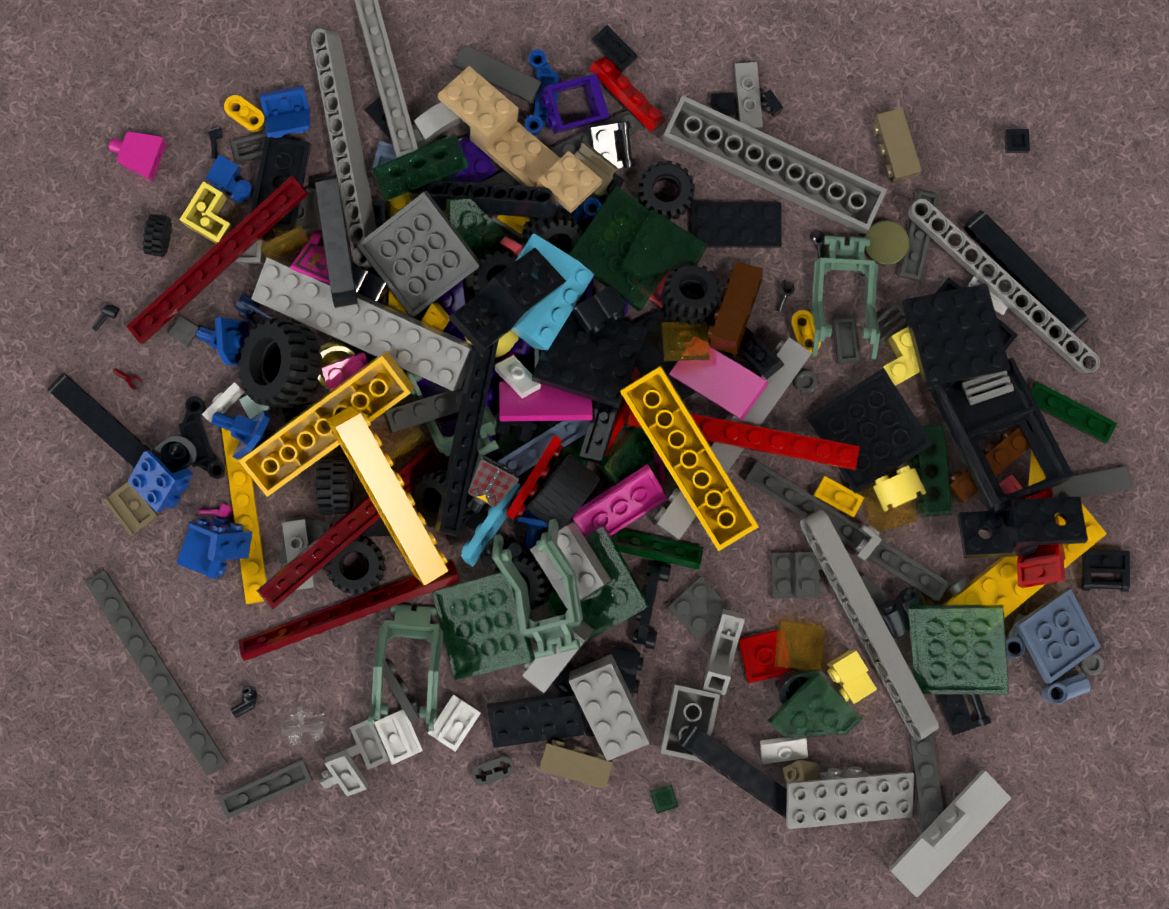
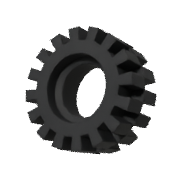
(157, 235)

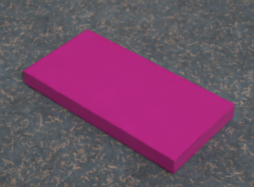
(721, 382)
(542, 405)
(621, 503)

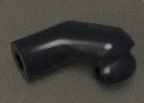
(248, 702)

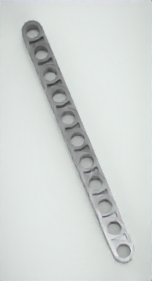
(344, 139)
(1014, 288)
(869, 625)

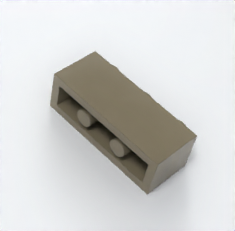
(896, 145)
(576, 764)

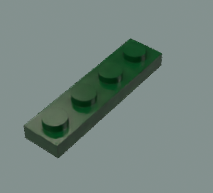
(1073, 413)
(658, 548)

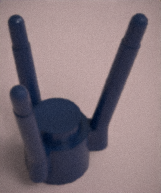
(250, 307)

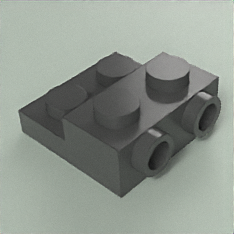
(795, 575)

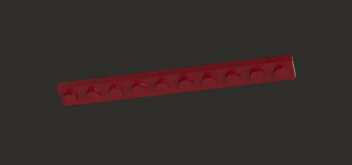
(217, 260)
(342, 533)
(342, 613)

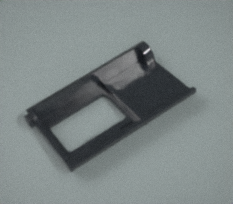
(977, 421)

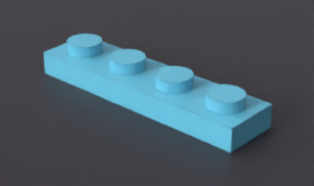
(486, 530)

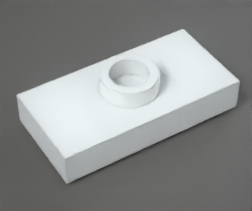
(517, 376)
(224, 401)
(783, 749)

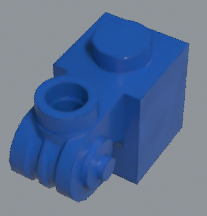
(224, 177)

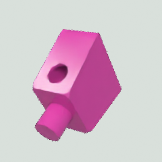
(139, 153)

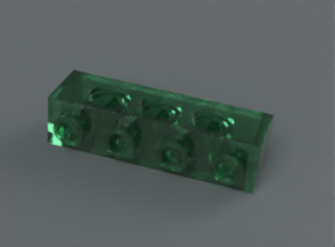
(420, 167)
(940, 481)

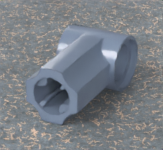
(1014, 637)
(1067, 689)

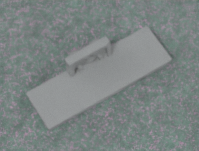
(849, 798)
(949, 833)

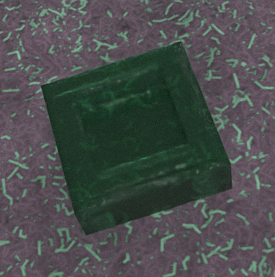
(664, 799)

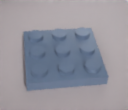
(1057, 635)

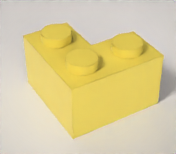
(203, 212)
(906, 364)
(851, 675)

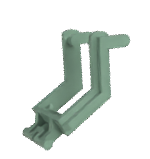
(848, 259)
(444, 443)
(408, 625)
(554, 630)

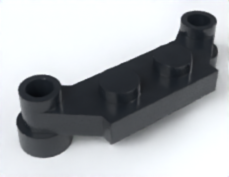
(194, 428)
(644, 635)

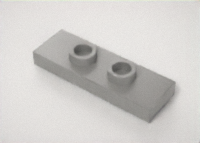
(748, 94)
(295, 542)

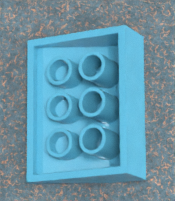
(549, 316)

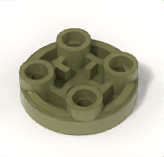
(887, 243)

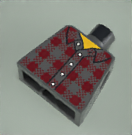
(489, 482)

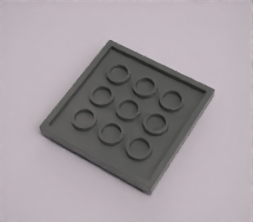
(419, 254)

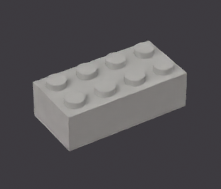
(609, 707)

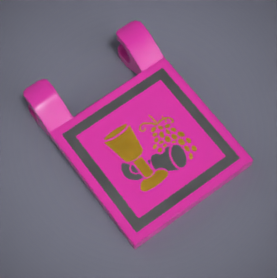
(313, 259)

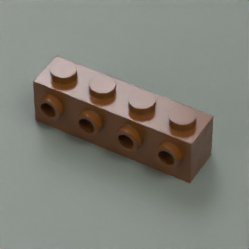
(735, 308)
(999, 458)

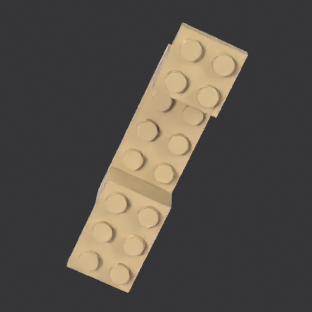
(511, 145)

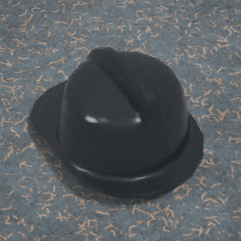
(176, 452)
(792, 681)

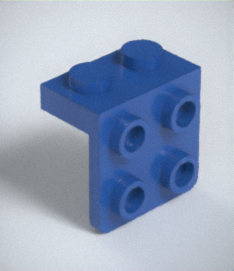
(285, 111)
(157, 483)
(227, 539)
(195, 555)

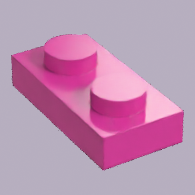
(340, 370)

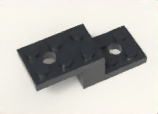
(507, 299)
(1022, 527)

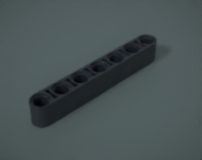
(494, 198)
(336, 242)
(1024, 270)
(97, 419)
(735, 769)

